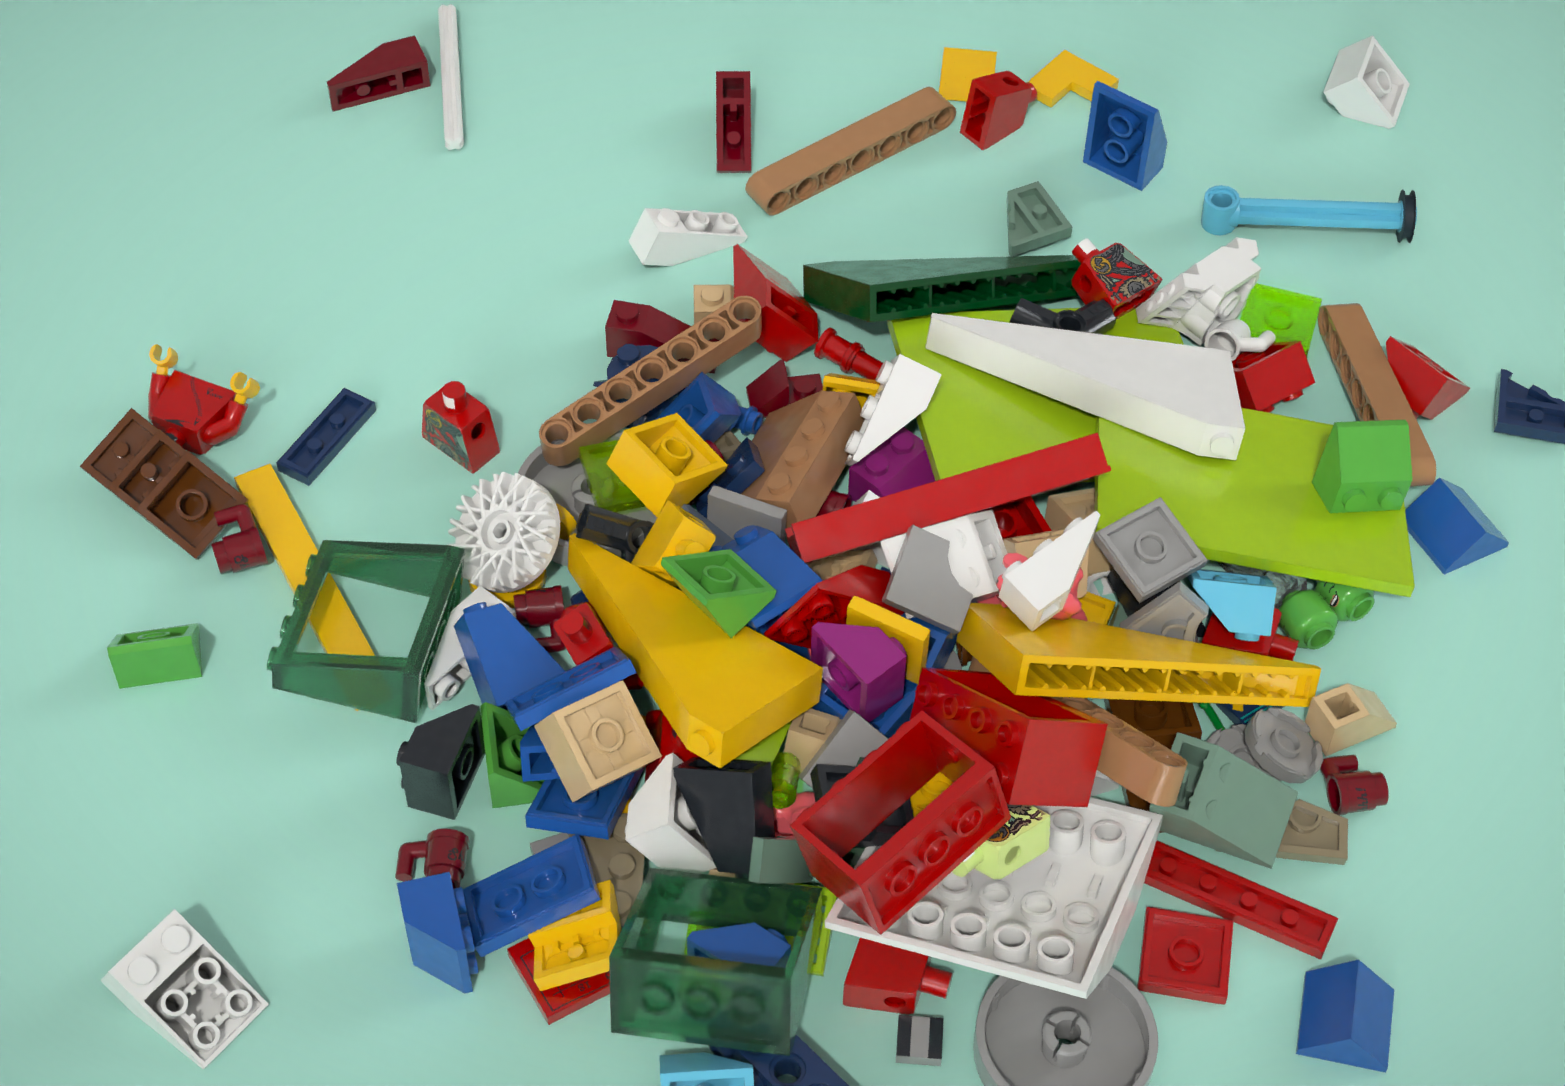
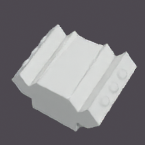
(1205, 292)

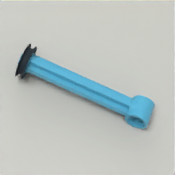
(1225, 210)

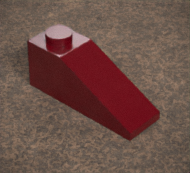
(382, 73)
(733, 121)
(641, 326)

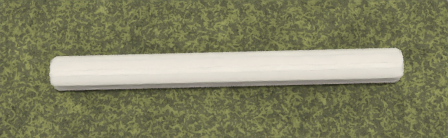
(450, 77)

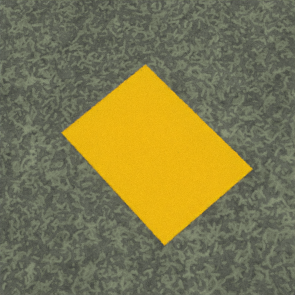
(959, 69)

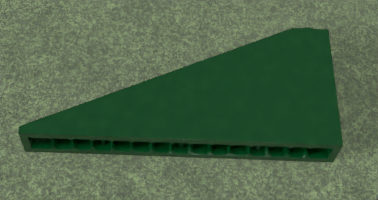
(939, 285)

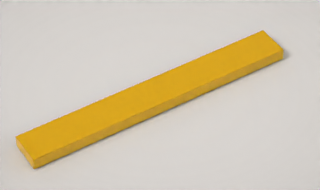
(291, 548)

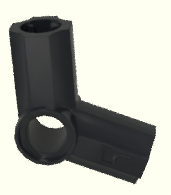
(1091, 318)
(610, 529)

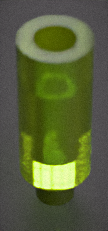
(785, 779)

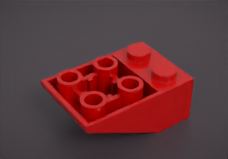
(787, 318)
(828, 604)

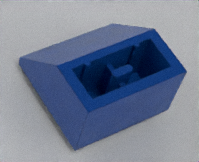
(439, 929)

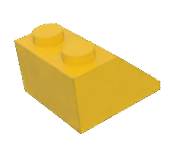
(665, 462)

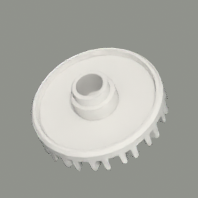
(506, 532)

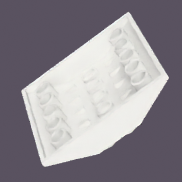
(1046, 921)

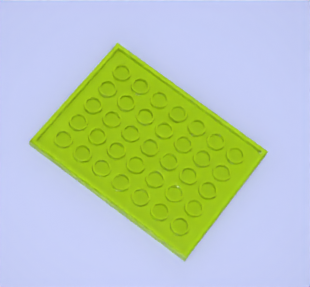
(986, 419)
(1258, 506)

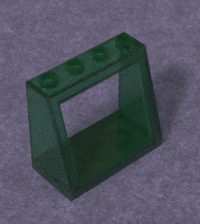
(364, 682)
(708, 997)

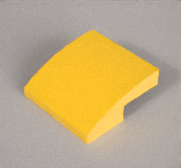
(577, 943)

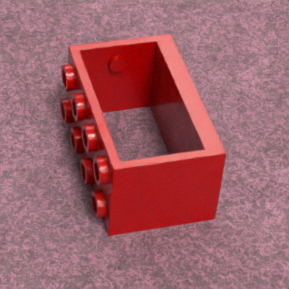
(1036, 743)
(921, 850)

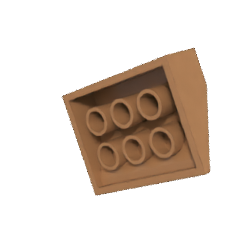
(804, 452)

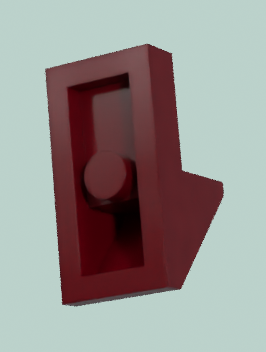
(776, 390)

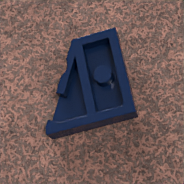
(1528, 411)
(742, 470)

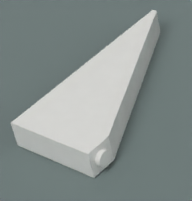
(1148, 386)

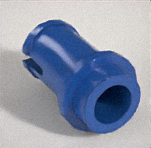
(749, 421)

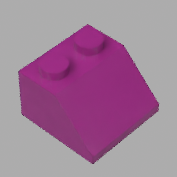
(891, 467)
(860, 666)

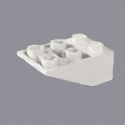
(973, 552)
(185, 990)

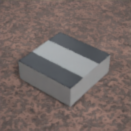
(919, 1040)

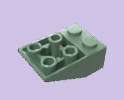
(1227, 804)

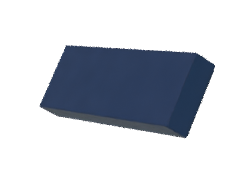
(326, 436)

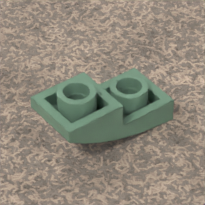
(777, 861)

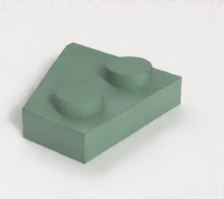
(1033, 219)

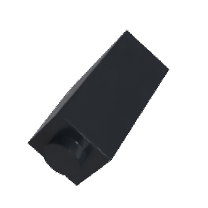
(729, 808)

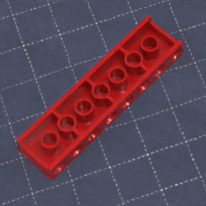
(948, 499)

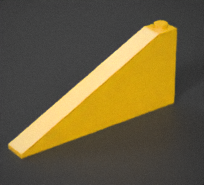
(1126, 664)
(709, 686)

